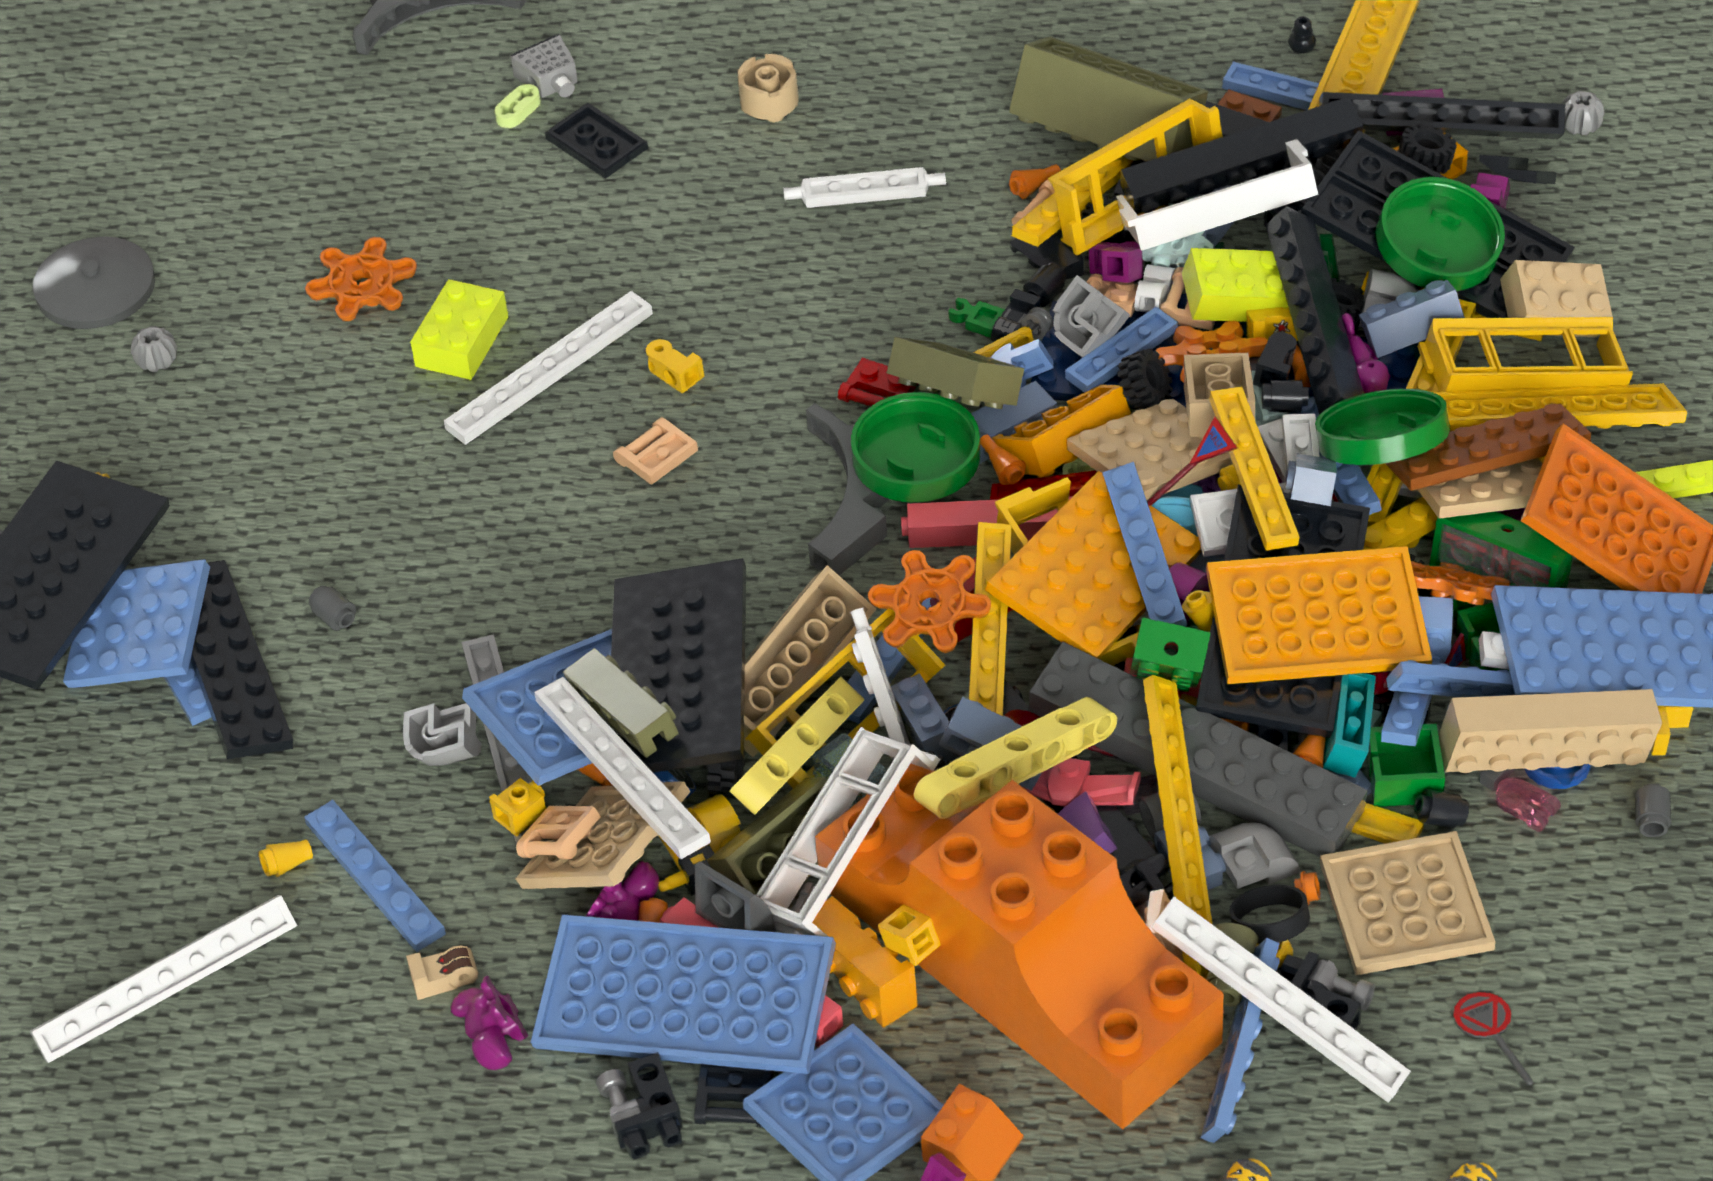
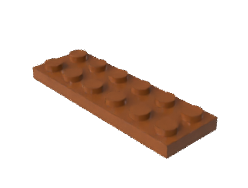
(1487, 447)

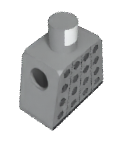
(546, 66)

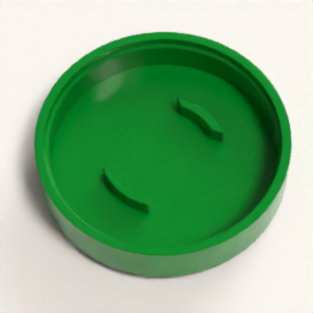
(1440, 232)
(1382, 426)
(915, 447)

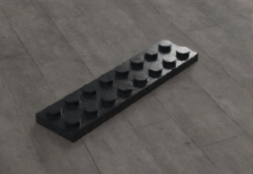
(235, 674)

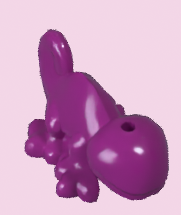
(1372, 372)
(624, 899)
(487, 1022)

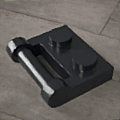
(727, 1084)

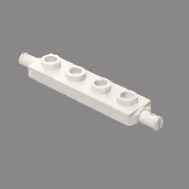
(864, 187)
(876, 679)

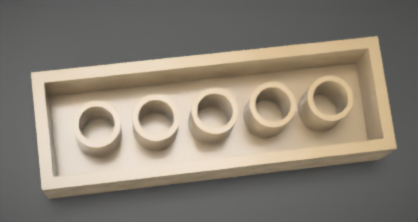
(799, 646)
(1549, 730)

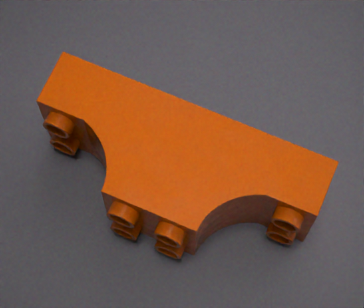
(1036, 940)

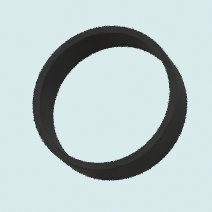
(1273, 895)

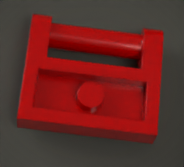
(874, 379)

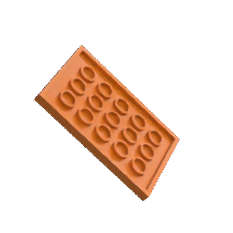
(1617, 520)

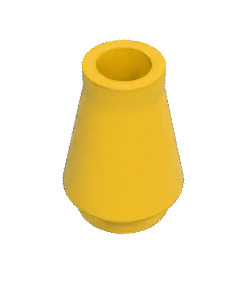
(284, 856)

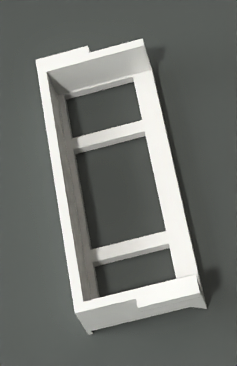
(1223, 205)
(834, 800)

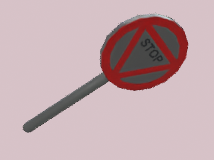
(1487, 1017)

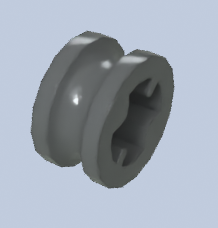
(1039, 321)

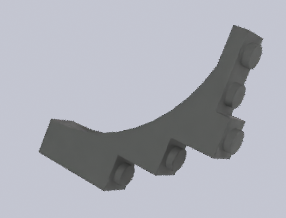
(388, 14)
(859, 521)

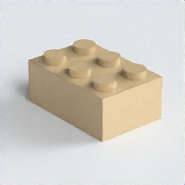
(1555, 290)
(1212, 373)

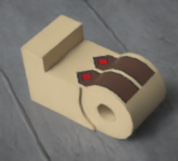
(442, 971)

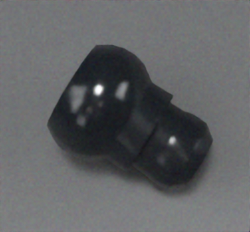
(1302, 37)

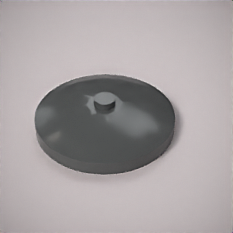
(94, 282)

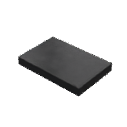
(596, 140)

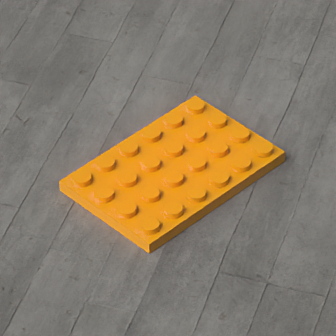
(1079, 574)
(1317, 614)

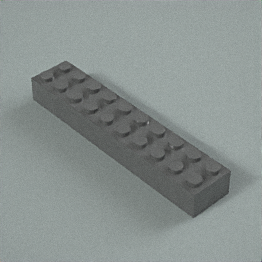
(1224, 761)

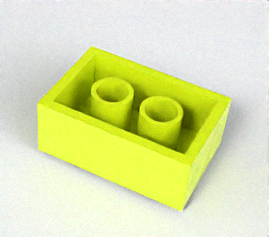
(1230, 282)
(459, 329)

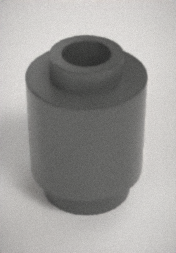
(332, 607)
(1653, 810)

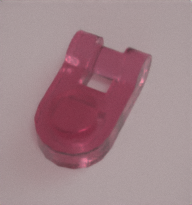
(1515, 797)

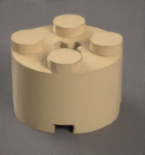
(768, 87)

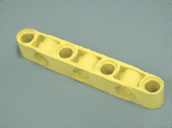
(796, 745)
(1015, 757)

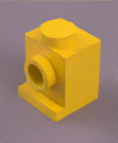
(518, 805)
(909, 934)

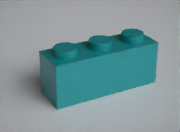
(1352, 725)

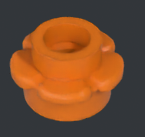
(1309, 885)

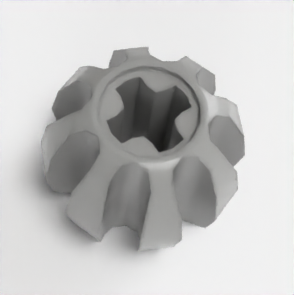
(1583, 113)
(153, 348)

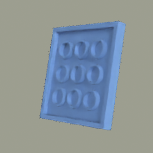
(141, 627)
(849, 1110)

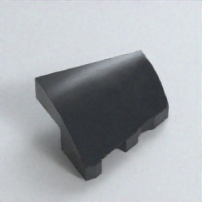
(1051, 251)

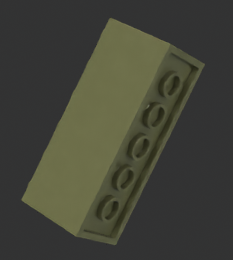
(1097, 96)

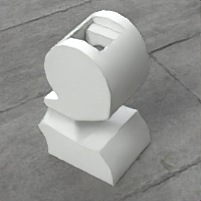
(1153, 288)

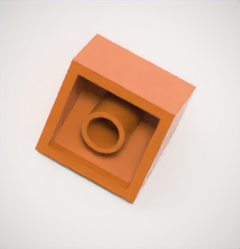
(971, 1135)

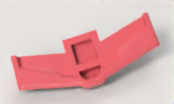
(1072, 778)

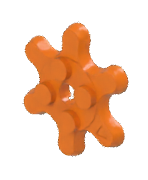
(368, 264)
(1222, 340)
(1453, 580)
(924, 583)

